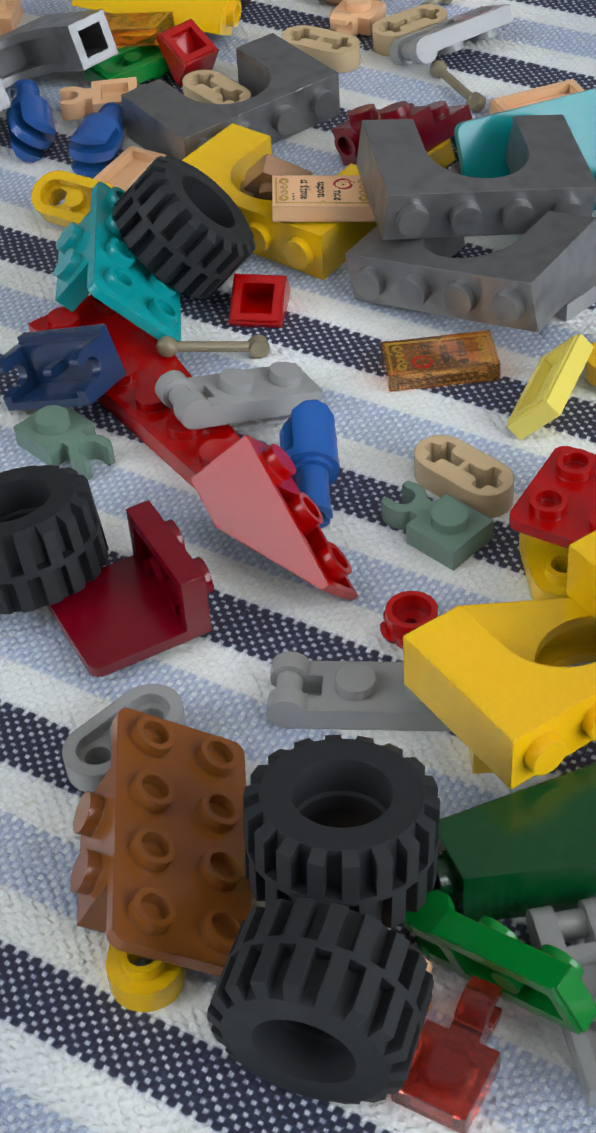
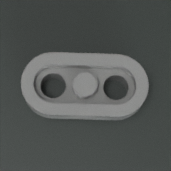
(88, 748)

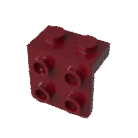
(140, 601)

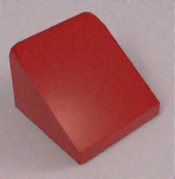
(186, 49)
(259, 300)

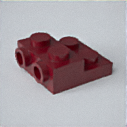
(433, 121)

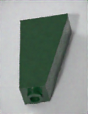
(522, 850)

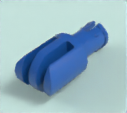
(29, 122)
(97, 140)
(312, 446)

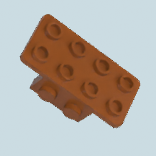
(165, 844)

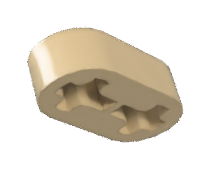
(403, 23)
(330, 47)
(213, 88)
(467, 474)

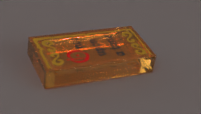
(138, 28)
(440, 360)

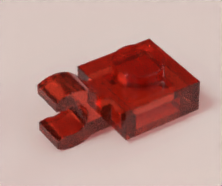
(454, 1064)

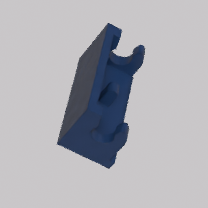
(62, 367)

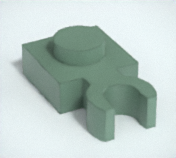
(63, 435)
(439, 529)

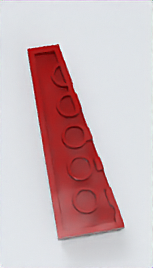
(134, 396)

